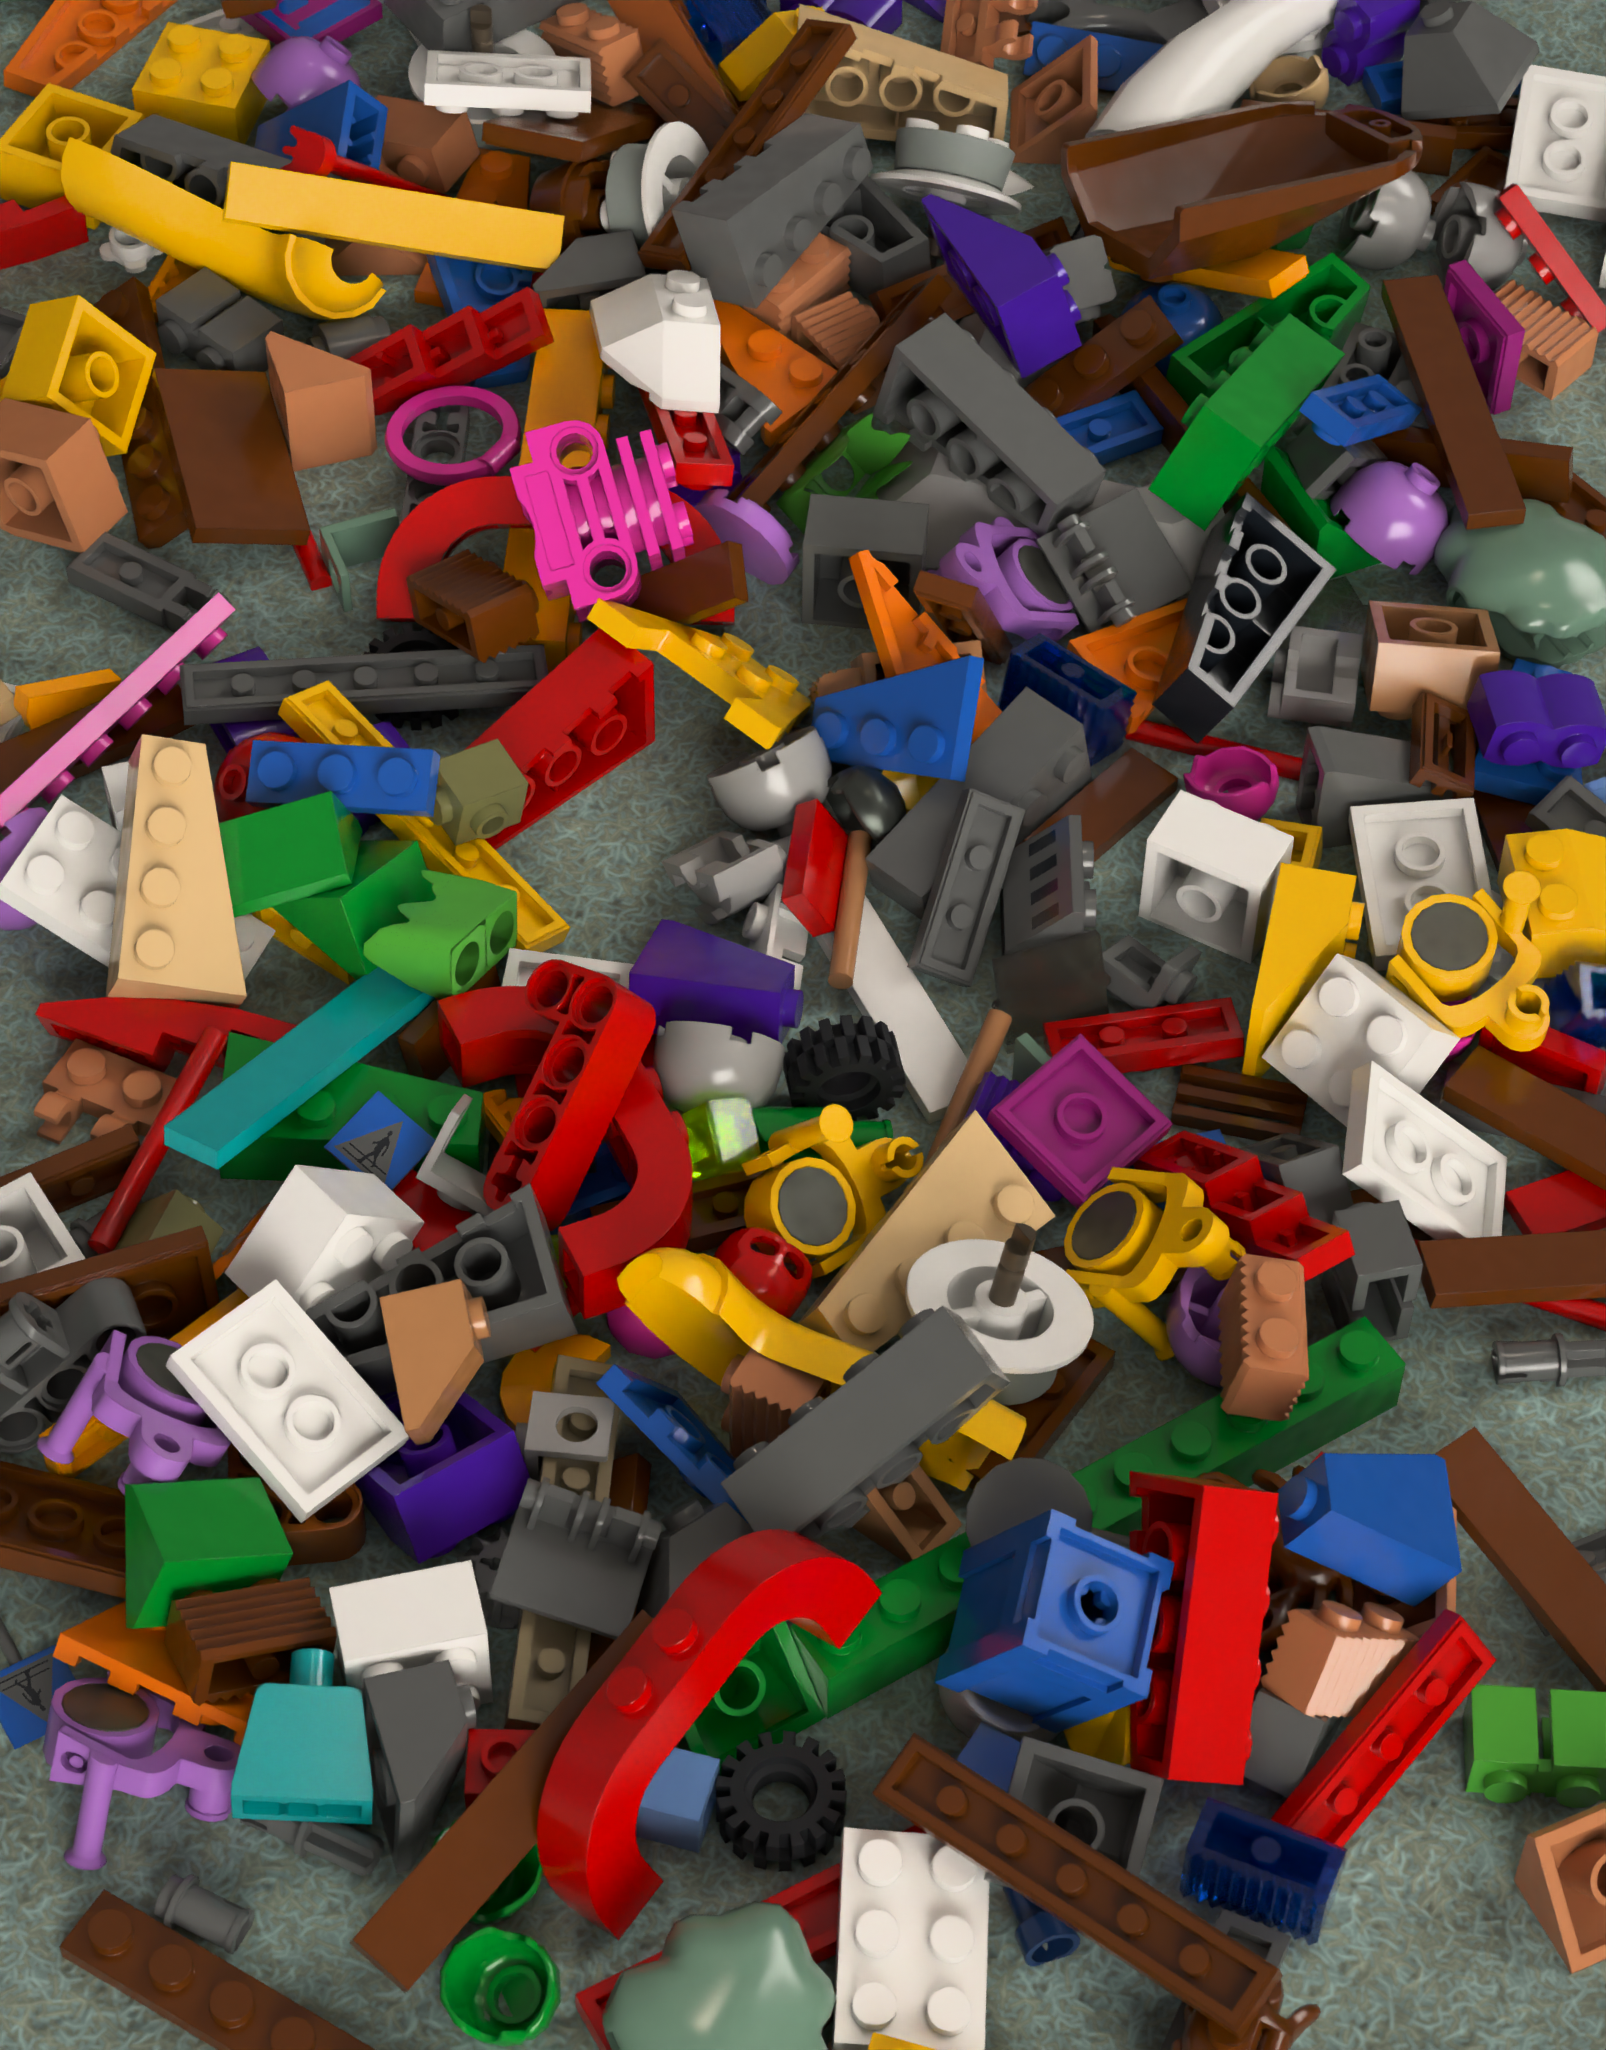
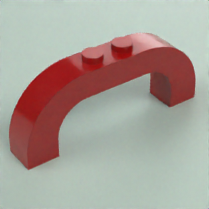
(469, 508)
(497, 1035)
(657, 1695)

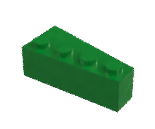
(1324, 300)
(1243, 418)
(313, 1124)

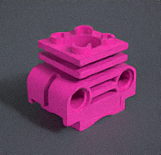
(598, 512)

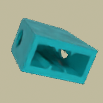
(305, 1749)

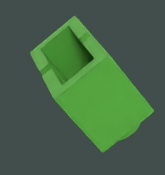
(1504, 1745)

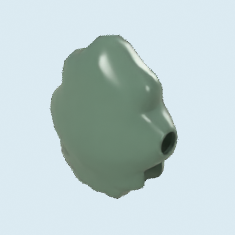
(1534, 579)
(724, 1986)

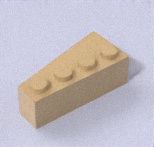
(895, 79)
(172, 890)
(960, 1194)

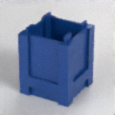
(1055, 1622)

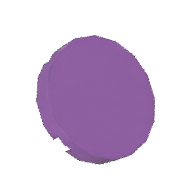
(762, 536)

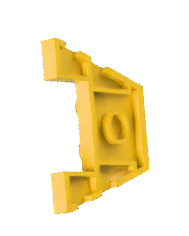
(760, 698)

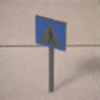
(381, 1142)
(28, 1690)

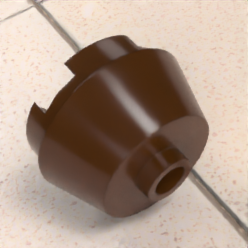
(573, 192)

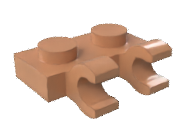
(976, 35)
(102, 1086)

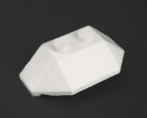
(663, 339)

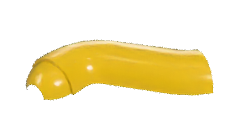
(266, 265)
(713, 1317)

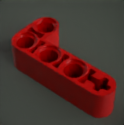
(575, 1086)

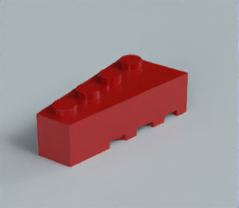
(576, 725)
(1205, 1625)

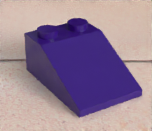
(1007, 284)
(449, 1487)

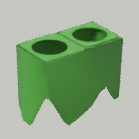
(867, 453)
(449, 938)

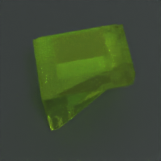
(721, 1137)

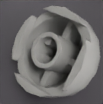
(1393, 219)
(1472, 232)
(766, 786)
(709, 1063)

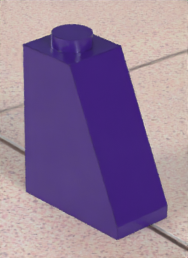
(716, 982)

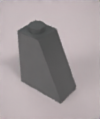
(1353, 770)

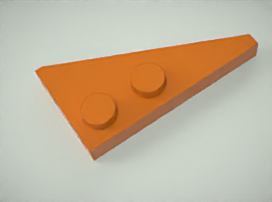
(770, 364)
(904, 637)
(1134, 654)

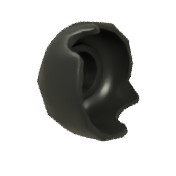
(866, 801)

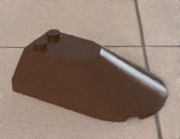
(1229, 180)

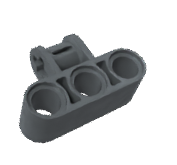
(50, 1351)

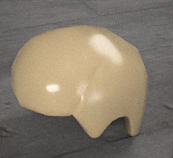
(1292, 80)

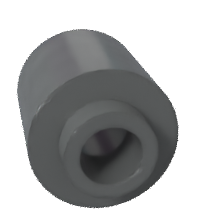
(348, 335)

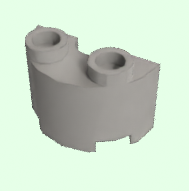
(1316, 677)
(727, 873)

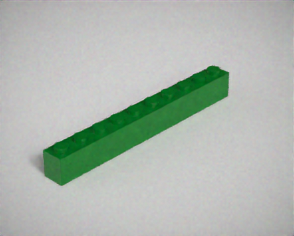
(911, 1623)

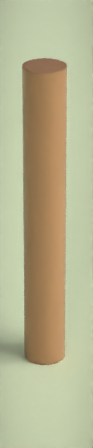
(850, 910)
(980, 1061)

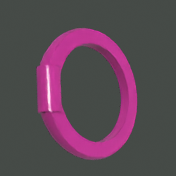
(447, 474)

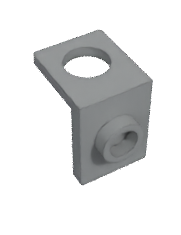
(455, 1181)
(541, 1437)

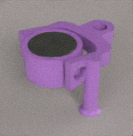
(1012, 578)
(147, 1405)
(107, 1744)

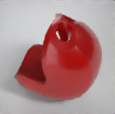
(767, 1274)

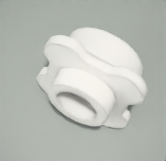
(127, 251)

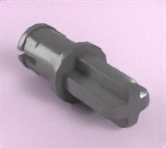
(1547, 1360)
(335, 1842)

